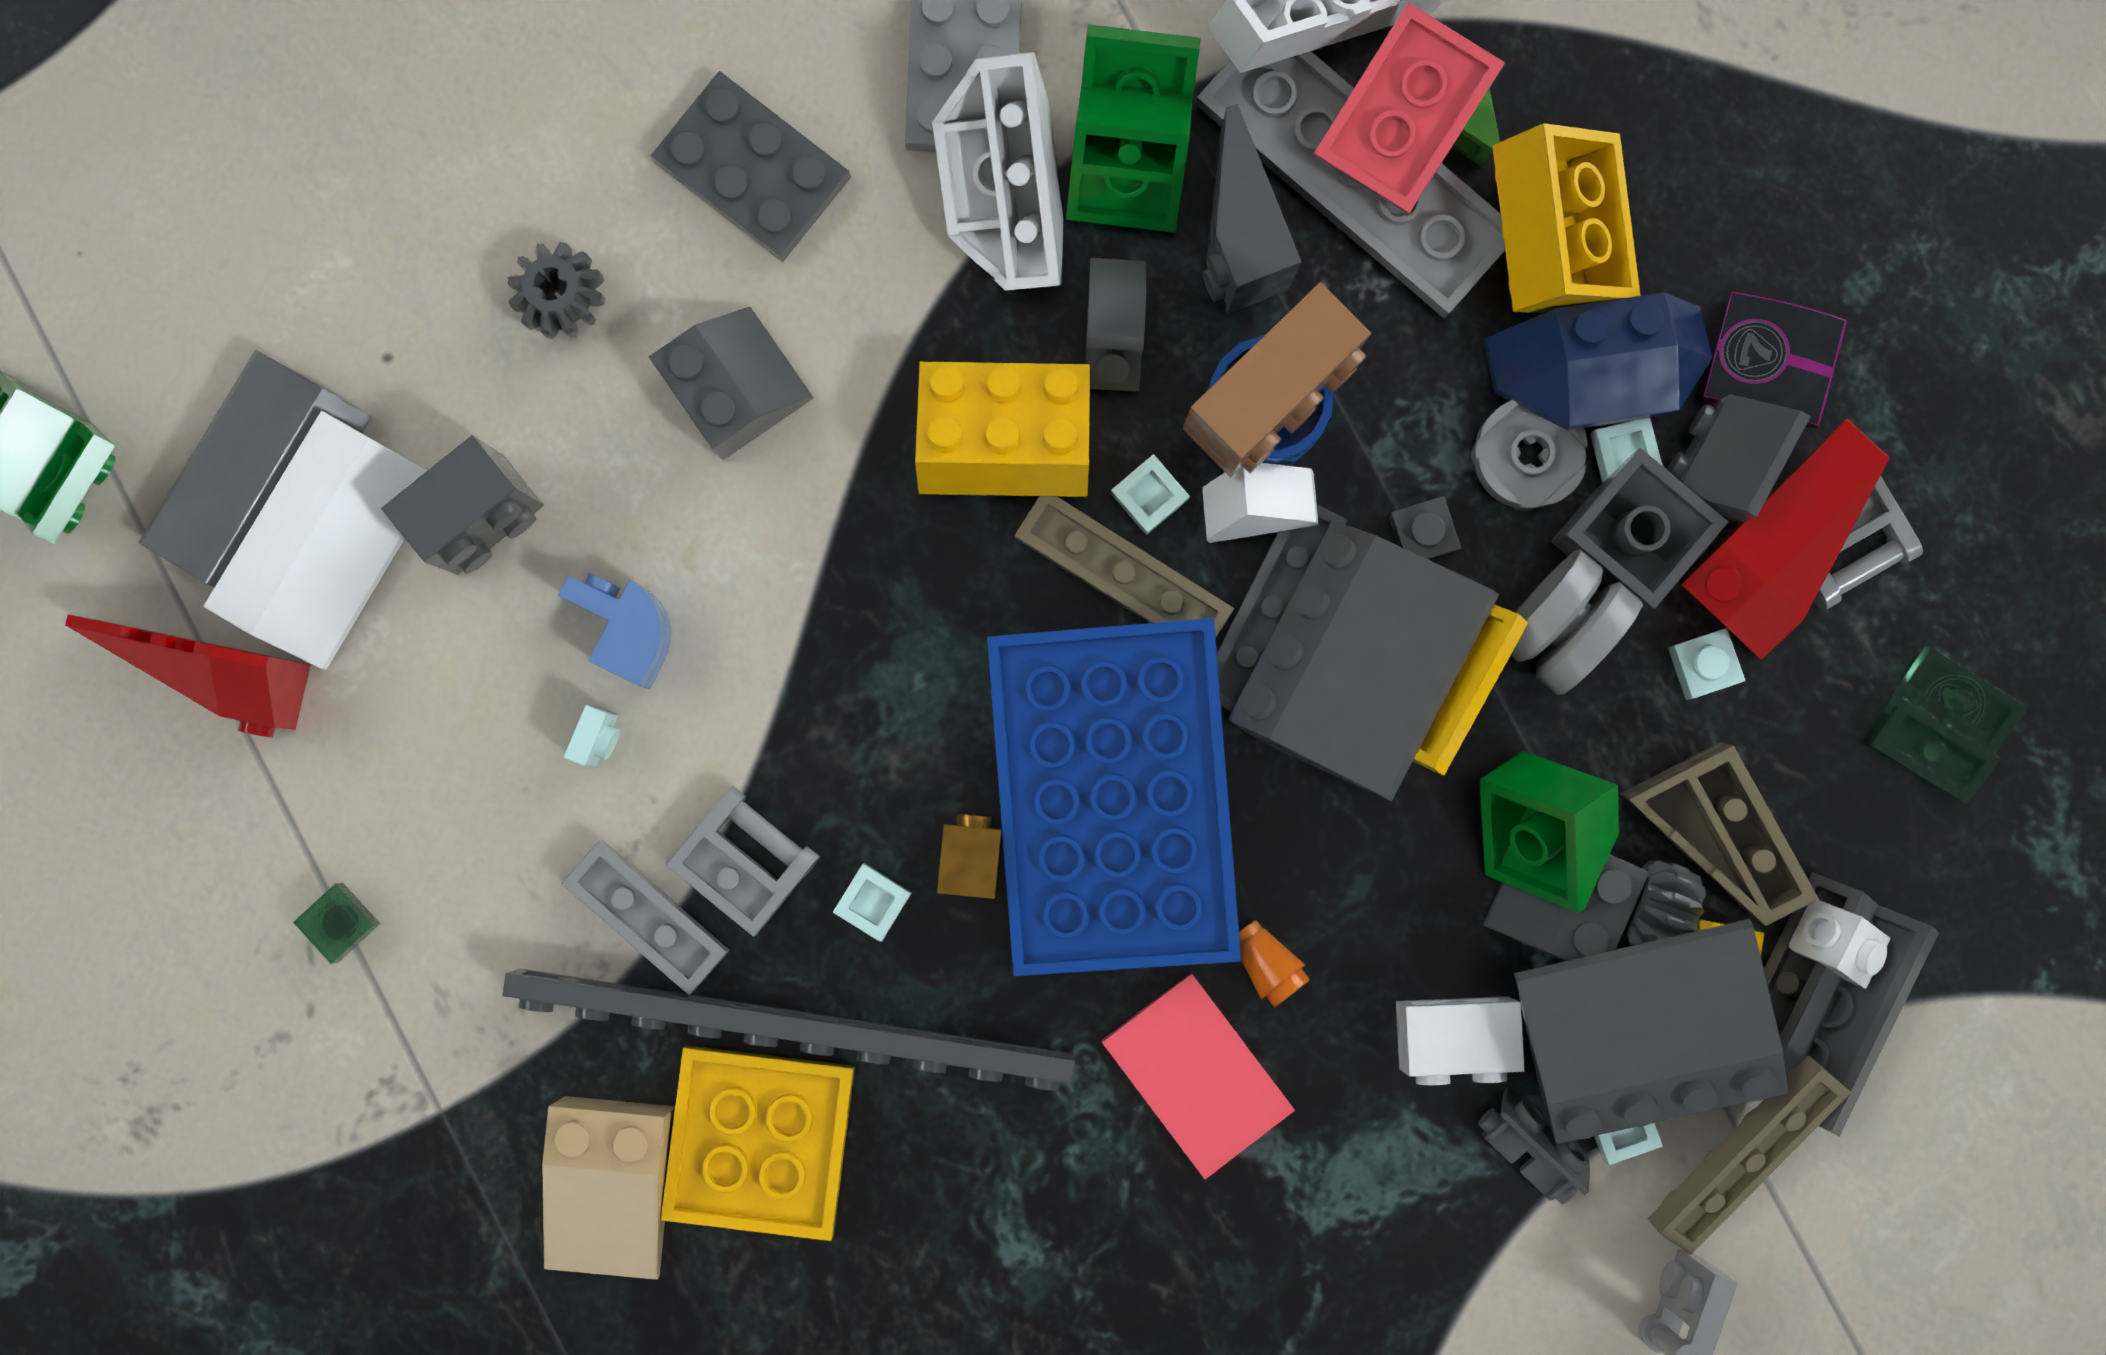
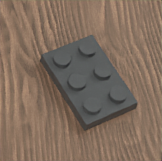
(751, 166)

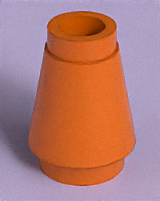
(1270, 964)

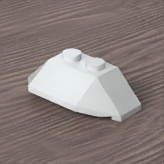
(1002, 172)

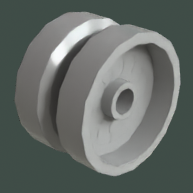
(1573, 622)

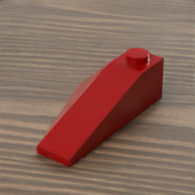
(1775, 564)
(227, 681)

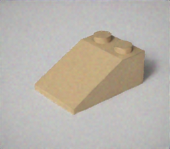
(605, 1186)

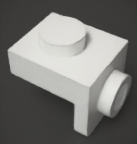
(1840, 942)

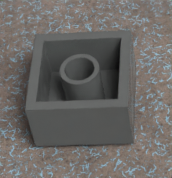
(463, 507)

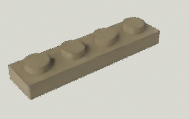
(1116, 566)
(1748, 1156)

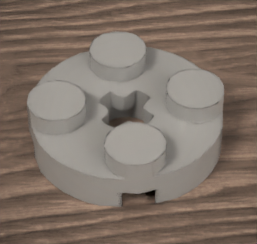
(1522, 485)

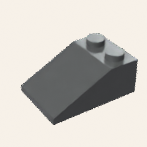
(1249, 240)

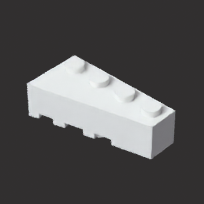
(1274, 30)

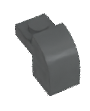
(1115, 323)

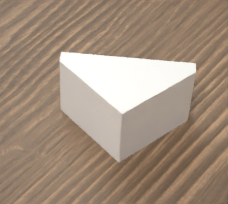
(1259, 502)

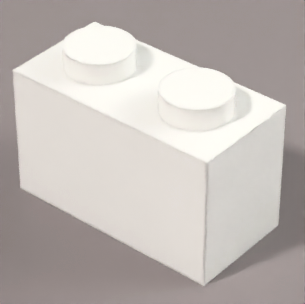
(1460, 1038)

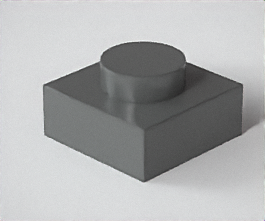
(1425, 529)

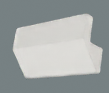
(317, 544)

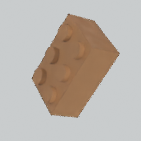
(1278, 382)

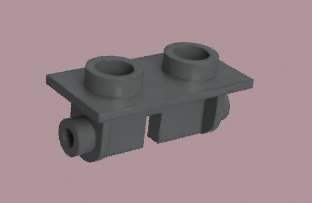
(1523, 1128)

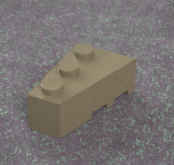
(1727, 830)

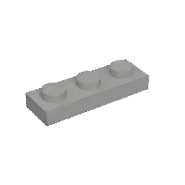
(645, 917)

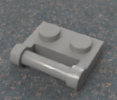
(1901, 546)
(731, 876)
(1691, 1294)

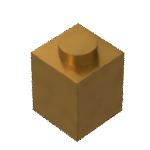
(969, 857)

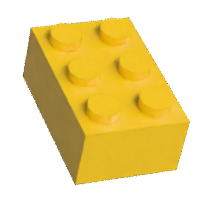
(1565, 218)
(1003, 429)

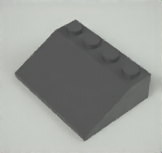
(1362, 659)
(1652, 1032)

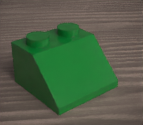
(1547, 828)

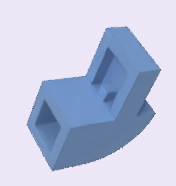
(636, 632)

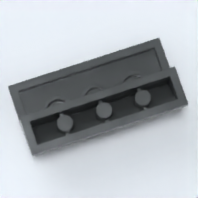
(239, 466)
(1834, 1018)

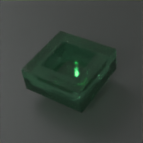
(336, 923)

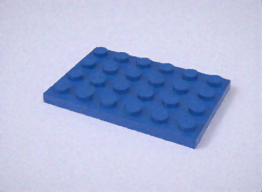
(1114, 798)

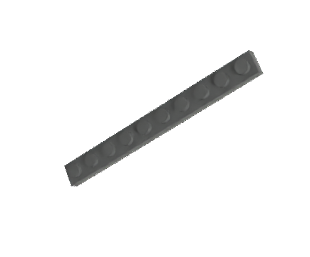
(766, 1025)

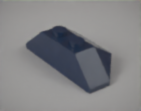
(1602, 360)

